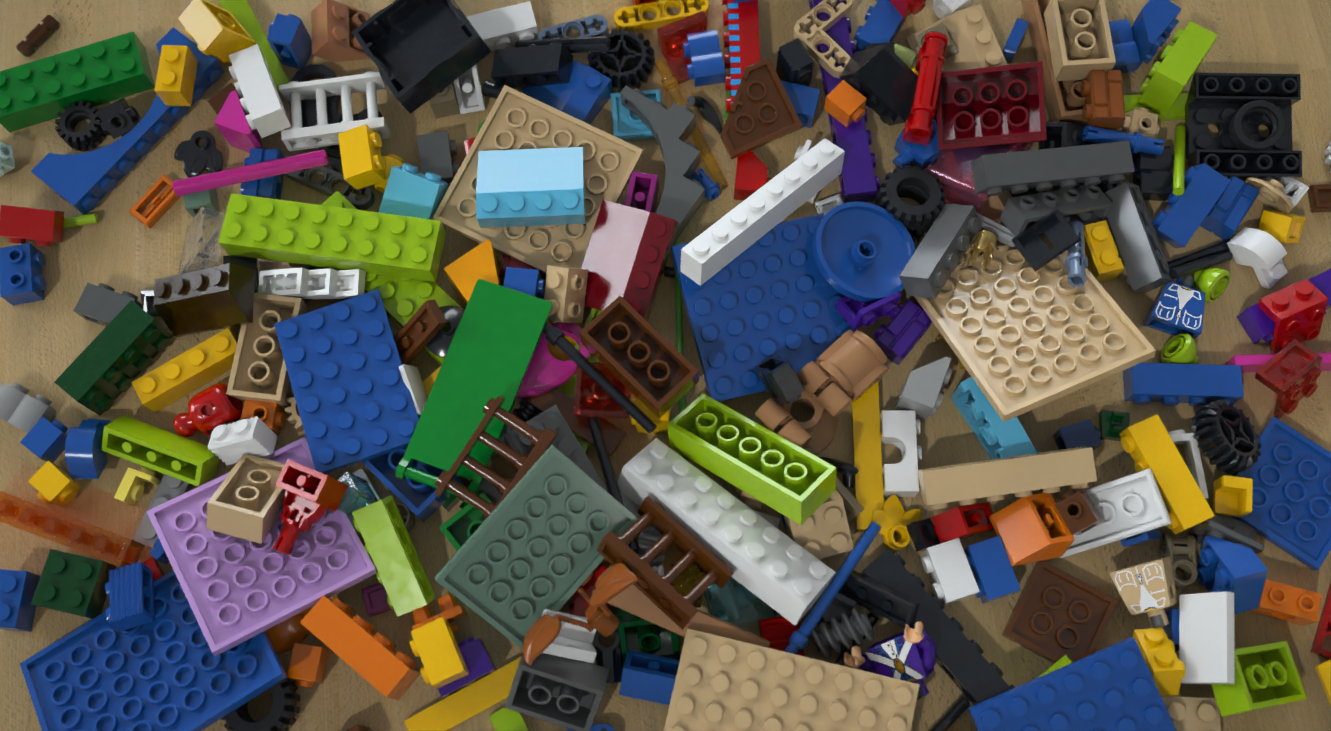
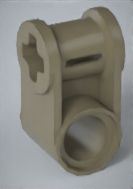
(1182, 555)

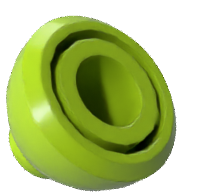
(1212, 282)
(1180, 350)

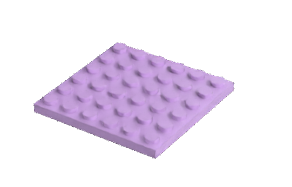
(249, 586)

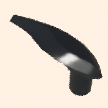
(705, 111)
(843, 467)

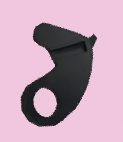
(309, 111)

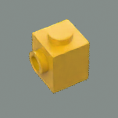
(54, 485)

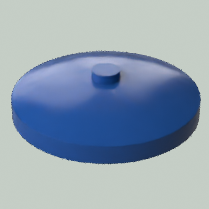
(862, 251)

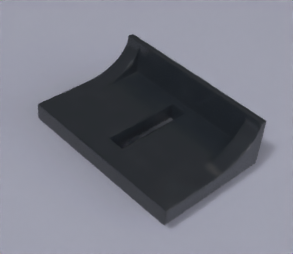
(1057, 232)

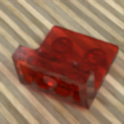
(671, 42)
(1291, 376)

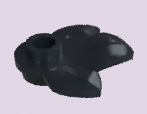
(197, 157)

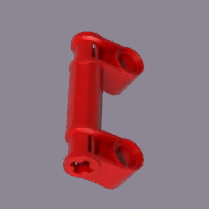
(930, 67)

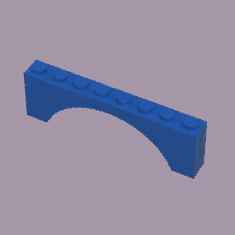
(90, 175)

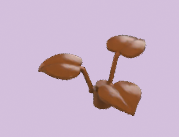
(608, 585)

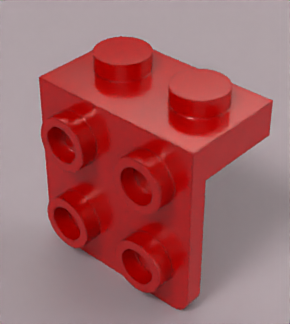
(1297, 313)

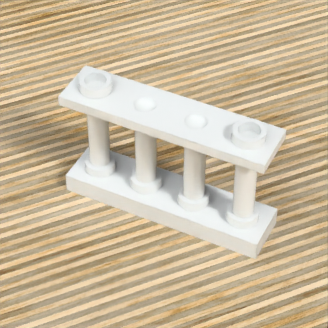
(327, 134)

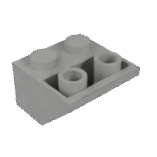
(924, 389)

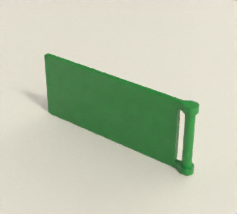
(482, 362)

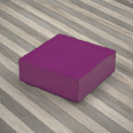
(375, 599)

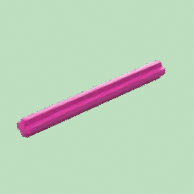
(250, 172)

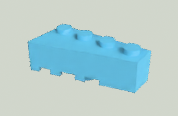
(997, 437)

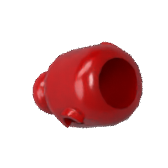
(207, 411)

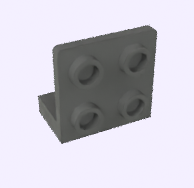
(1228, 529)

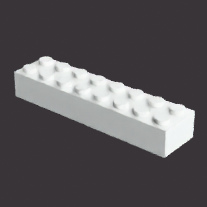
(751, 547)

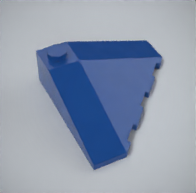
(579, 98)

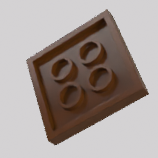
(1059, 615)

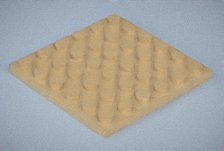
(529, 124)

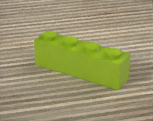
(160, 450)
(393, 556)

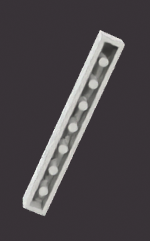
(761, 212)

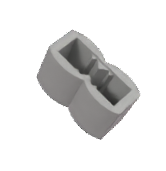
(22, 409)

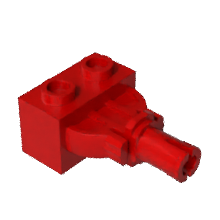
(305, 501)

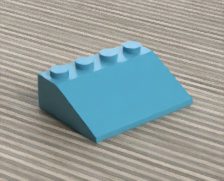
(530, 187)

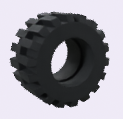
(915, 185)
(278, 718)

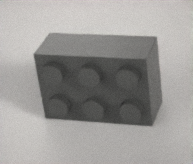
(558, 690)

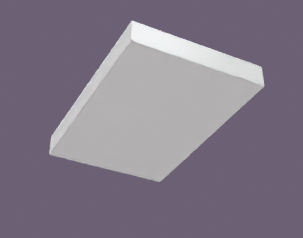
(1207, 637)

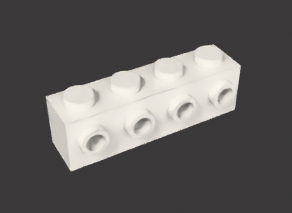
(258, 91)

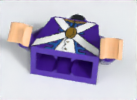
(902, 656)

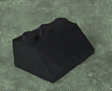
(883, 81)

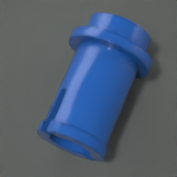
(712, 189)

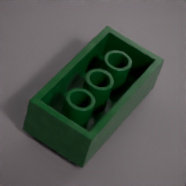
(114, 359)

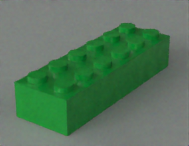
(87, 74)

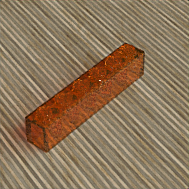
(68, 531)

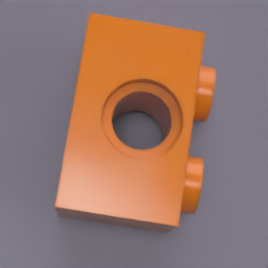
(1289, 603)

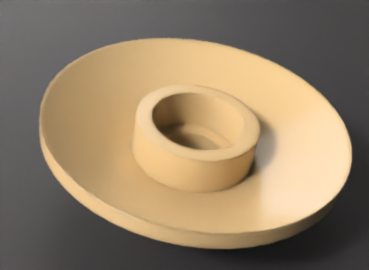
(1271, 194)

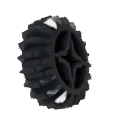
(634, 66)
(1226, 436)

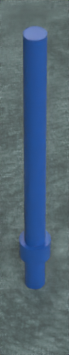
(799, 639)

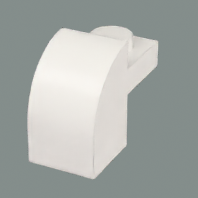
(1261, 252)

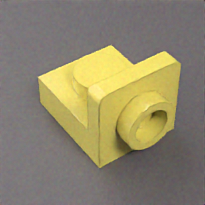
(133, 483)

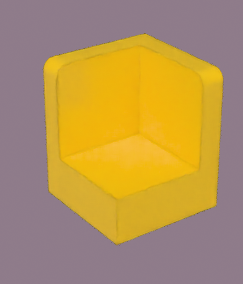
(1282, 226)
(1232, 496)

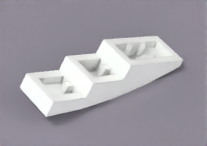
(312, 283)

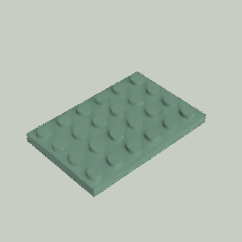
(535, 546)

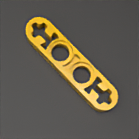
(660, 9)

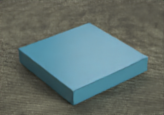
(627, 124)

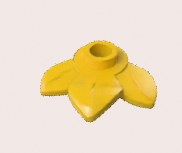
(895, 519)

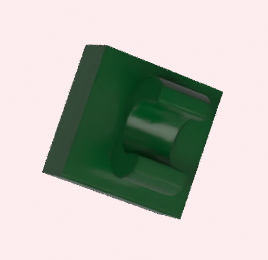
(1112, 424)

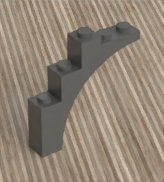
(671, 129)

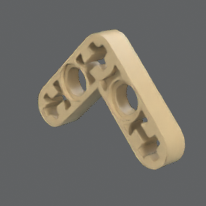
(817, 35)

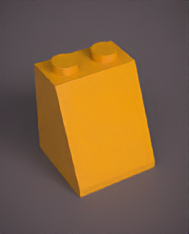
(474, 265)

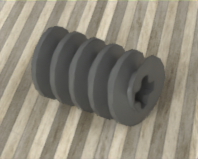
(843, 632)

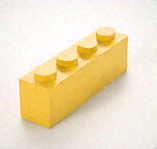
(187, 371)
(1154, 449)

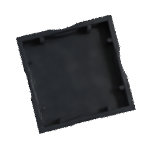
(420, 47)

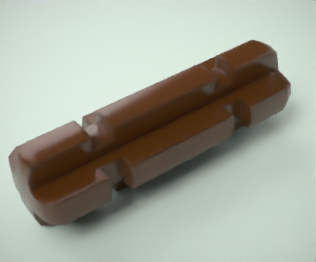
(37, 35)

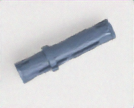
(1076, 261)

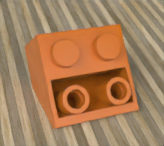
(1032, 529)

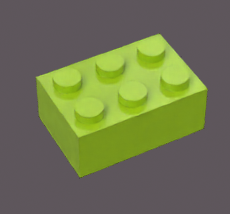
(1177, 67)
(1262, 680)

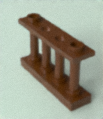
(540, 440)
(650, 583)

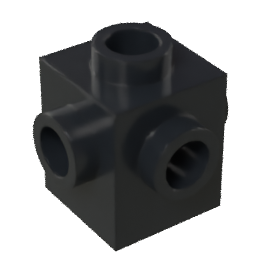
(110, 118)

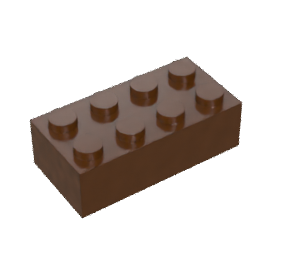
(639, 356)

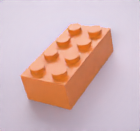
(360, 648)

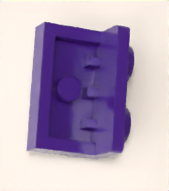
(865, 314)

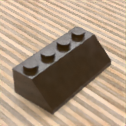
(206, 299)

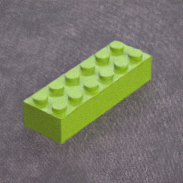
(752, 458)

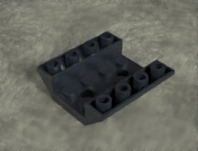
(1216, 99)

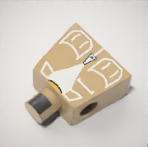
(1148, 589)

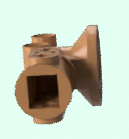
(830, 385)

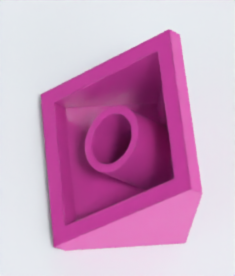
(234, 125)

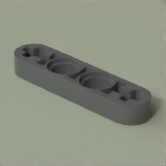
(326, 185)

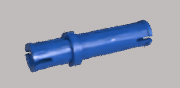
(1137, 142)

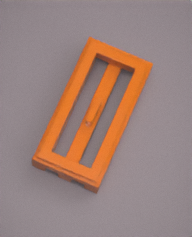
(159, 205)

